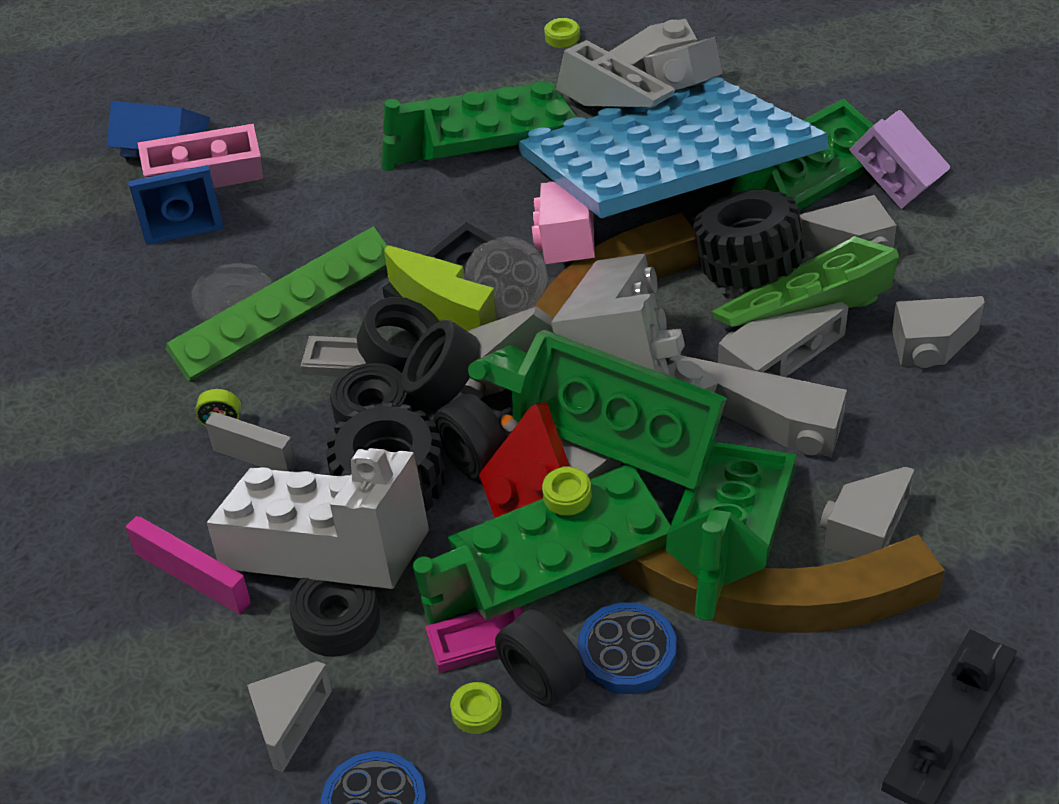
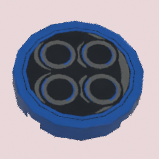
(627, 647)
(375, 779)

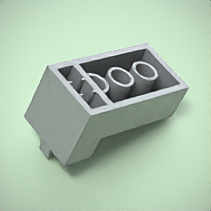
(619, 314)
(325, 525)

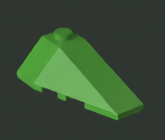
(845, 274)

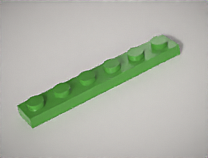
(278, 304)

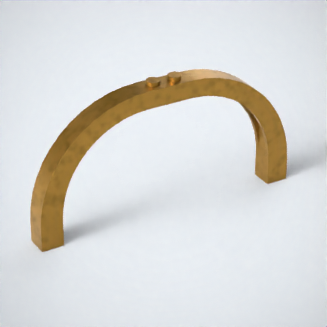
(771, 598)

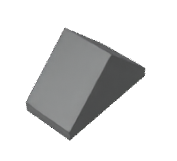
(288, 706)

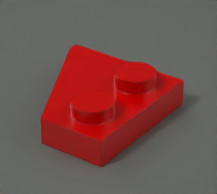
(523, 461)

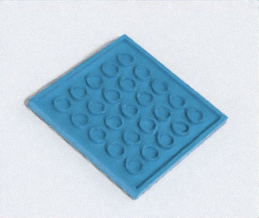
(668, 148)

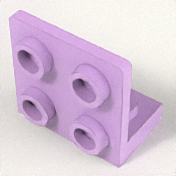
(899, 158)

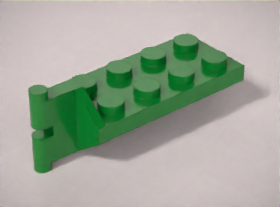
(469, 122)
(821, 172)
(610, 404)
(730, 518)
(541, 552)

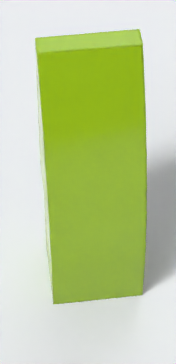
(440, 288)

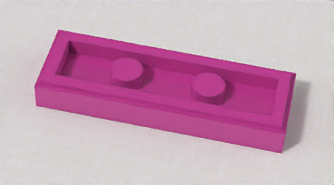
(188, 564)

